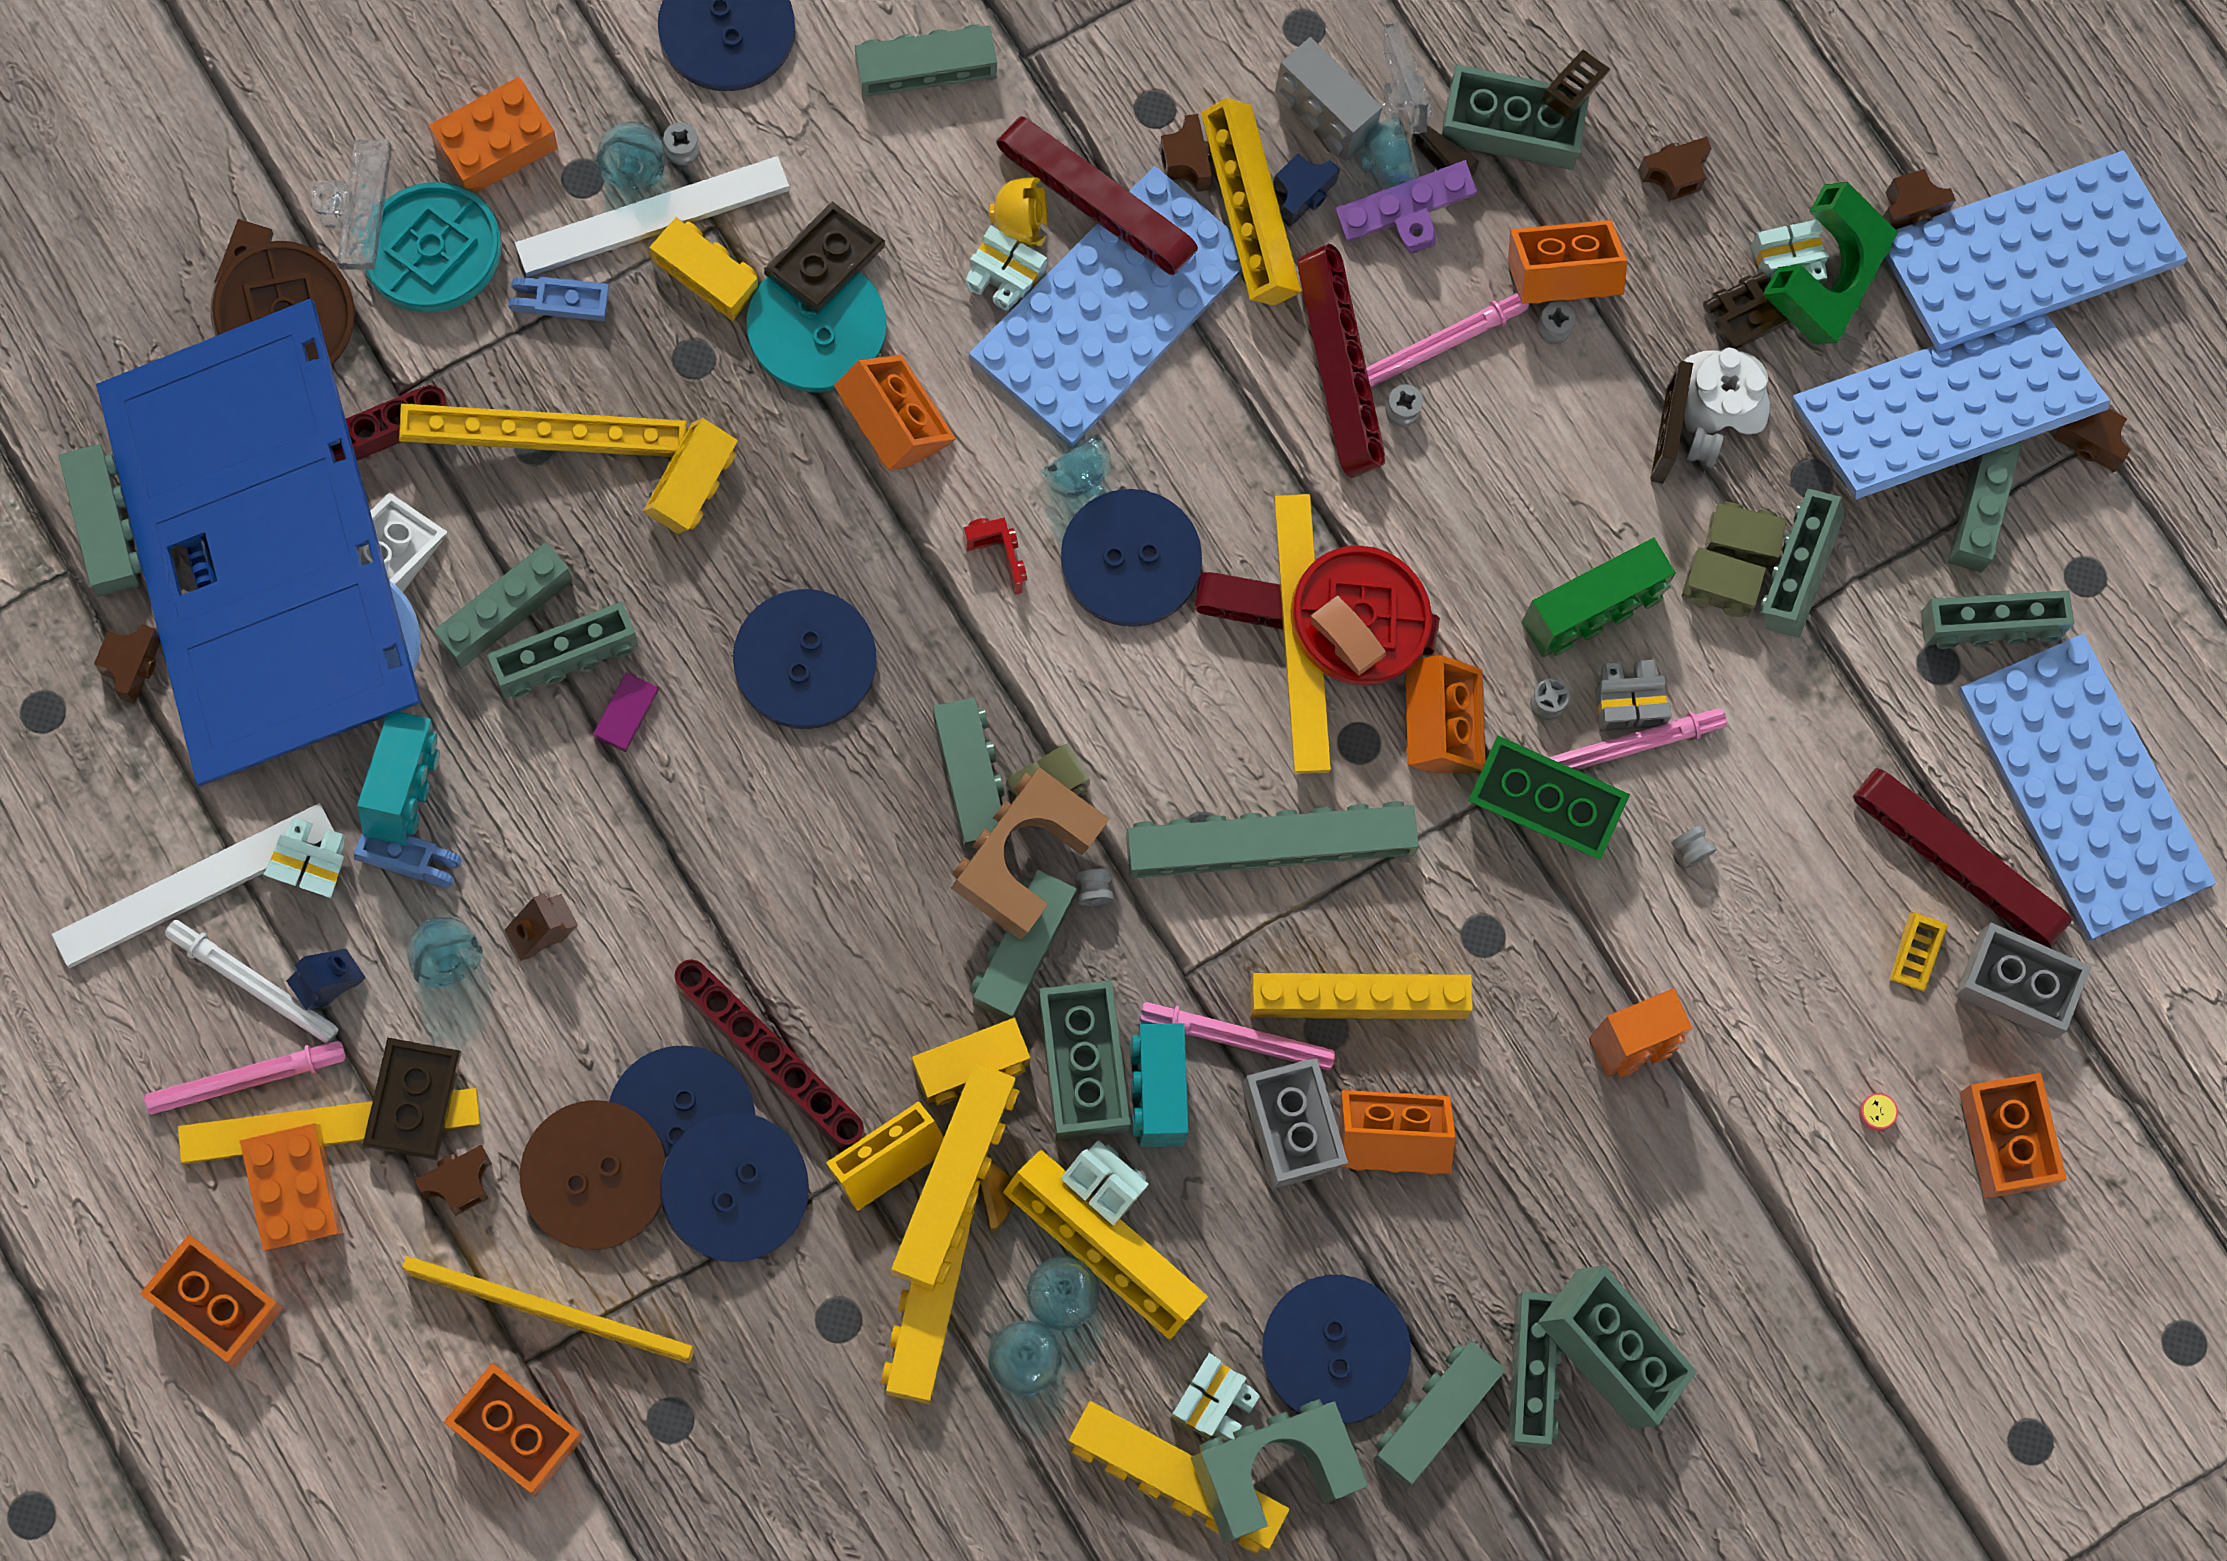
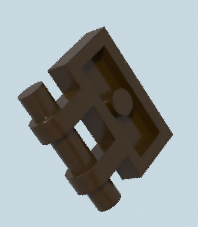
(1749, 321)

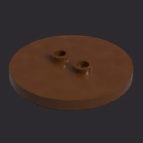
(278, 277)
(593, 1175)

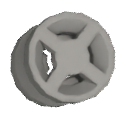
(683, 151)
(1553, 330)
(1401, 412)
(1704, 447)
(1553, 692)
(1693, 846)
(1094, 887)

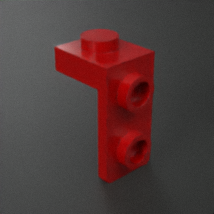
(986, 533)

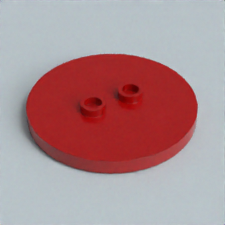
(1383, 596)

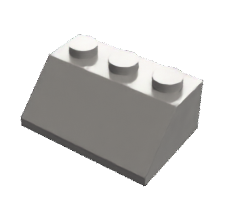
(1294, 1122)

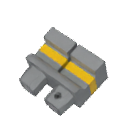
(1631, 700)

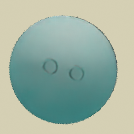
(435, 247)
(812, 348)

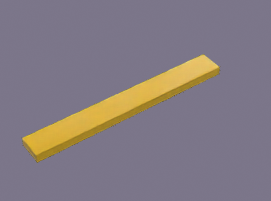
(540, 430)
(1304, 679)
(338, 1126)
(548, 1309)

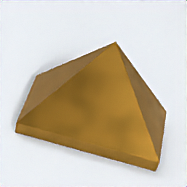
(995, 1202)

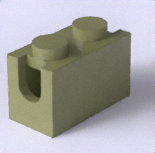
(1746, 534)
(1723, 583)

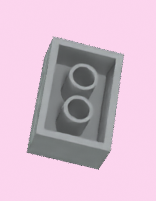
(1327, 99)
(2023, 981)

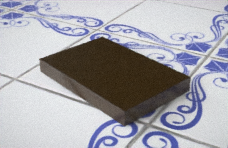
(824, 257)
(1671, 422)
(412, 1099)

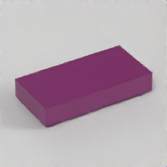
(625, 712)

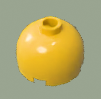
(1020, 211)

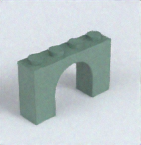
(1227, 1467)

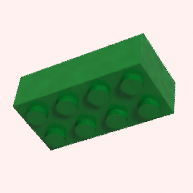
(1598, 598)
(1548, 797)

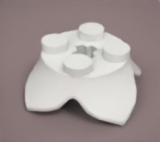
(1712, 408)

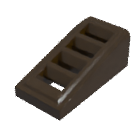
(1561, 102)
(1442, 151)

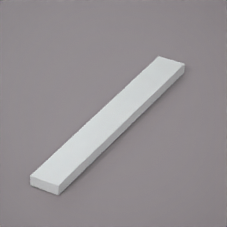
(651, 216)
(180, 891)

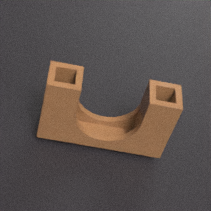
(1040, 804)

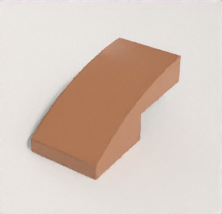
(1349, 634)

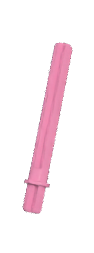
(1447, 338)
(1643, 740)
(1238, 1036)
(245, 1077)

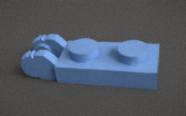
(561, 298)
(408, 860)

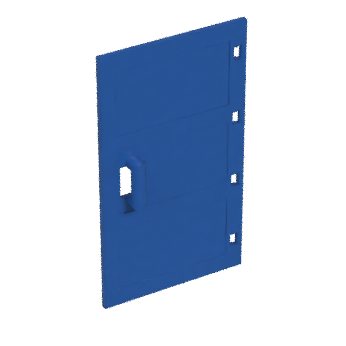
(240, 469)

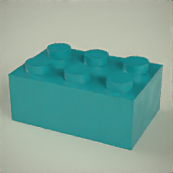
(398, 778)
(1159, 1085)

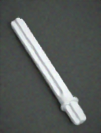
(210, 954)

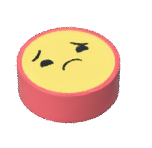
(1878, 1112)

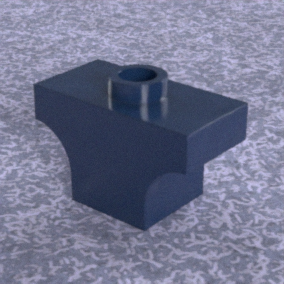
(1303, 186)
(324, 977)

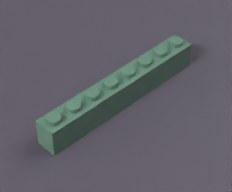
(1272, 840)

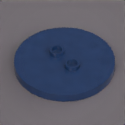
(726, 41)
(1131, 557)
(804, 659)
(680, 1088)
(734, 1187)
(1336, 1344)

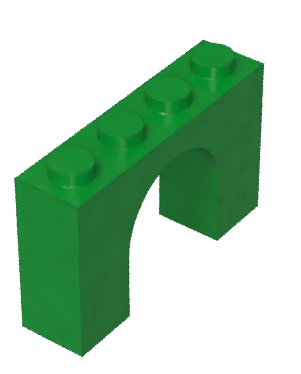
(1863, 243)

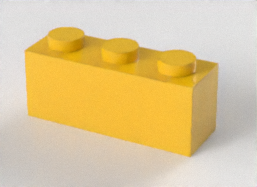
(704, 268)
(691, 476)
(947, 1067)
(887, 1156)

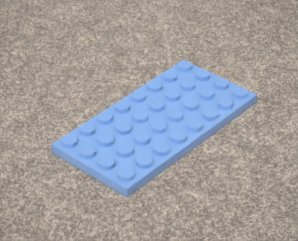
(2032, 250)
(1106, 315)
(1948, 405)
(2086, 787)

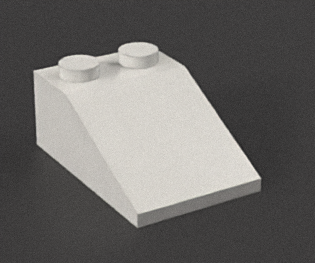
(404, 539)

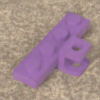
(1408, 206)

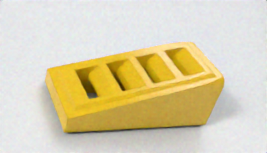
(1909, 934)

